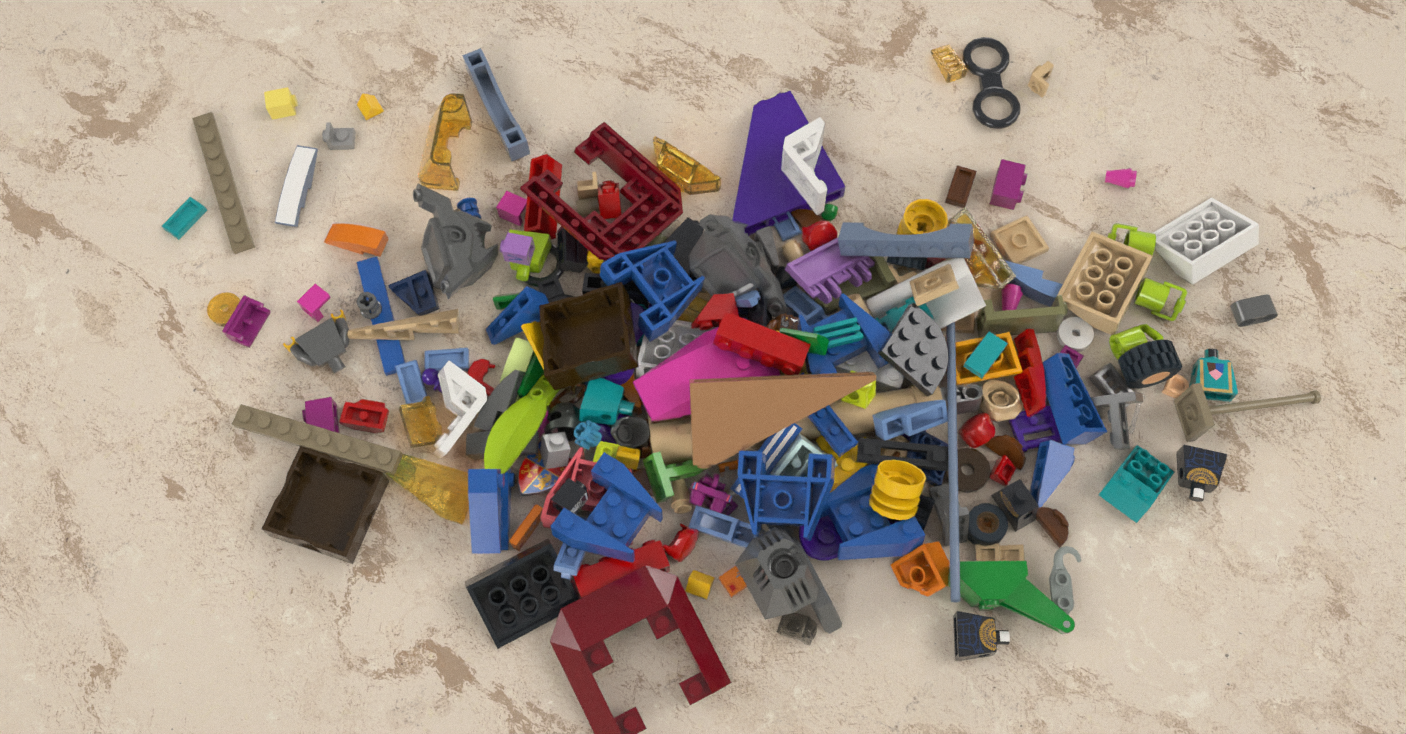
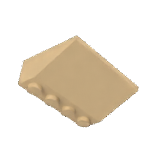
(1104, 281)

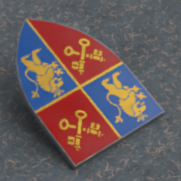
(533, 476)

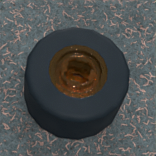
(983, 532)

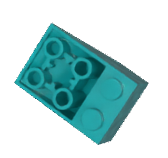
(1136, 483)

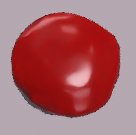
(818, 234)
(977, 430)
(682, 544)

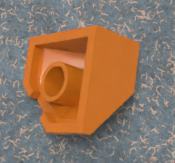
(923, 569)

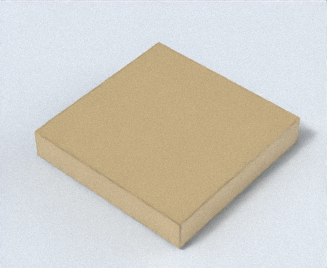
(1019, 241)
(933, 284)

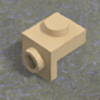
(1038, 78)

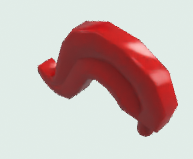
(478, 370)

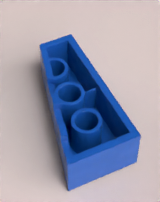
(1070, 402)

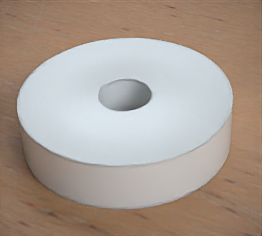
(1082, 328)

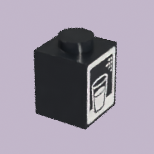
(570, 496)

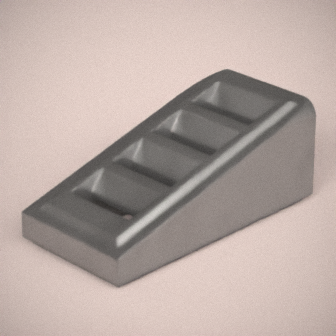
(766, 237)
(1114, 376)

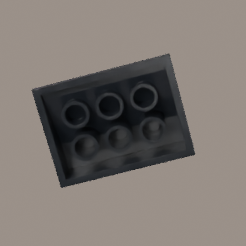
(521, 593)

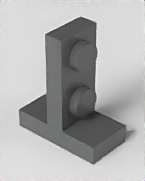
(1117, 415)
(941, 497)

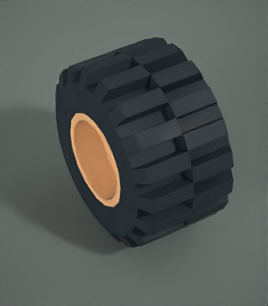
(1150, 363)

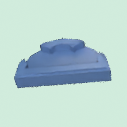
(748, 300)

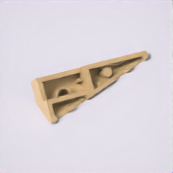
(406, 328)

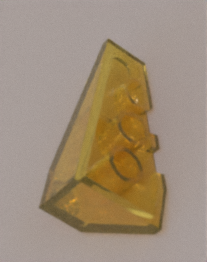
(436, 485)

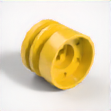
(922, 217)
(897, 489)

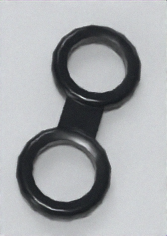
(991, 83)
(550, 284)

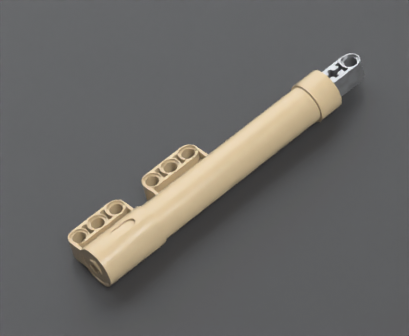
(674, 442)

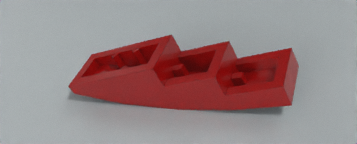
(1032, 379)

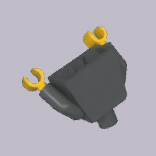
(323, 344)

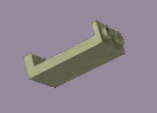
(881, 280)
(1016, 321)

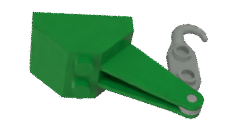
(1005, 585)

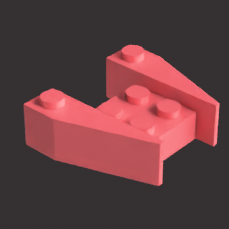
(579, 470)

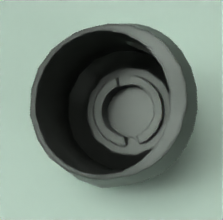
(564, 418)

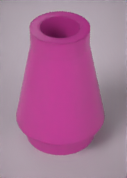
(1122, 177)
(1011, 297)

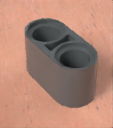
(1253, 310)

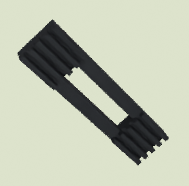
(870, 452)

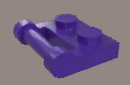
(1037, 423)

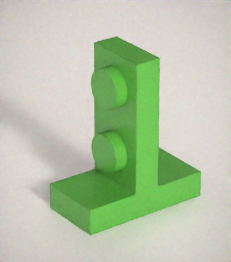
(662, 475)

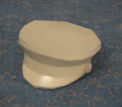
(1000, 401)

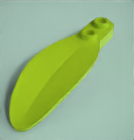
(517, 427)

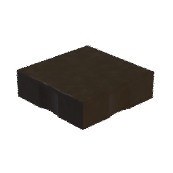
(588, 336)
(326, 505)

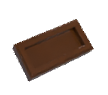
(960, 186)

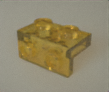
(420, 423)

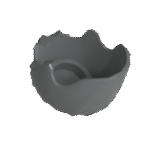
(630, 431)

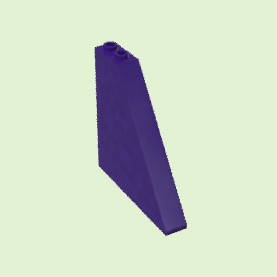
(763, 186)

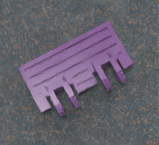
(825, 269)

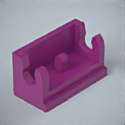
(246, 321)

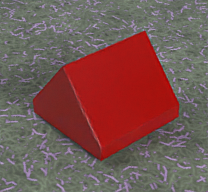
(1002, 471)

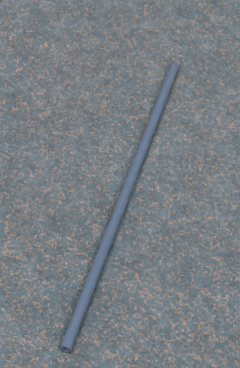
(953, 465)

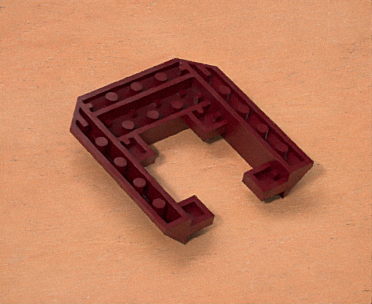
(652, 193)
(613, 608)

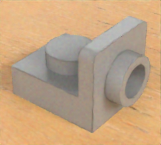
(339, 137)

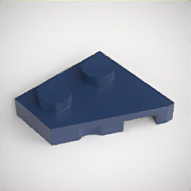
(417, 293)

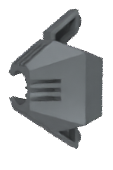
(453, 243)
(734, 262)
(784, 578)

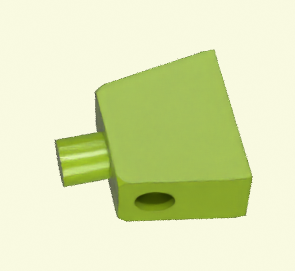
(541, 251)

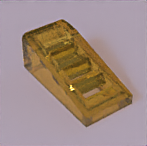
(948, 74)

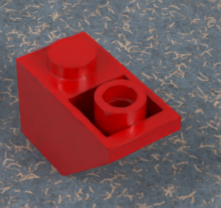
(609, 199)
(713, 311)

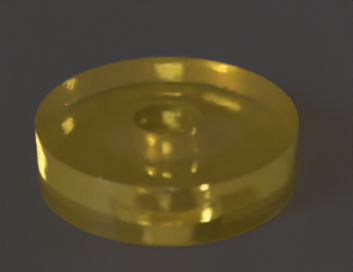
(218, 304)

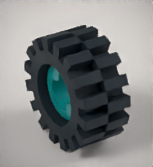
(911, 262)

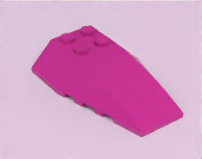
(666, 386)

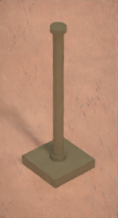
(1197, 415)

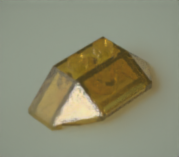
(684, 170)
(985, 262)

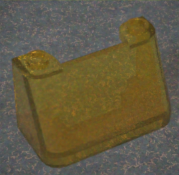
(447, 122)

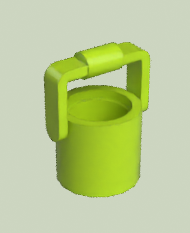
(1136, 239)
(1154, 295)
(1130, 338)

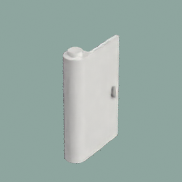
(945, 308)

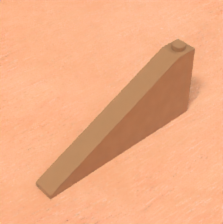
(745, 410)

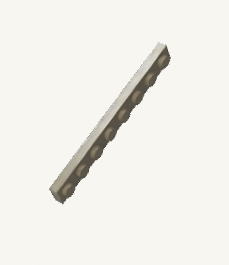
(223, 183)
(318, 439)

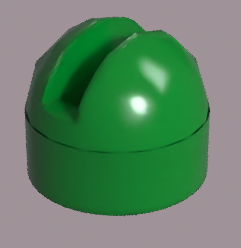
(830, 212)

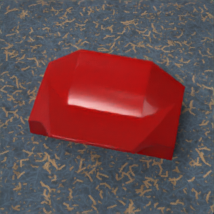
(365, 416)

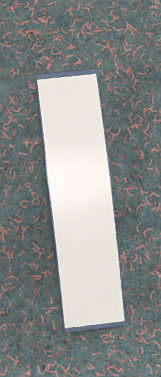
(296, 184)

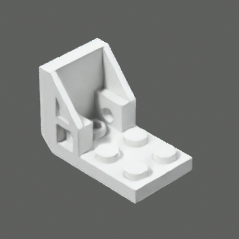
(799, 162)
(455, 387)

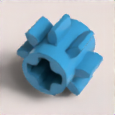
(587, 434)

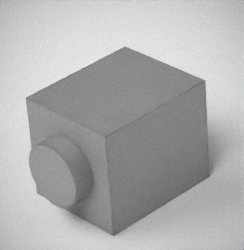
(555, 450)

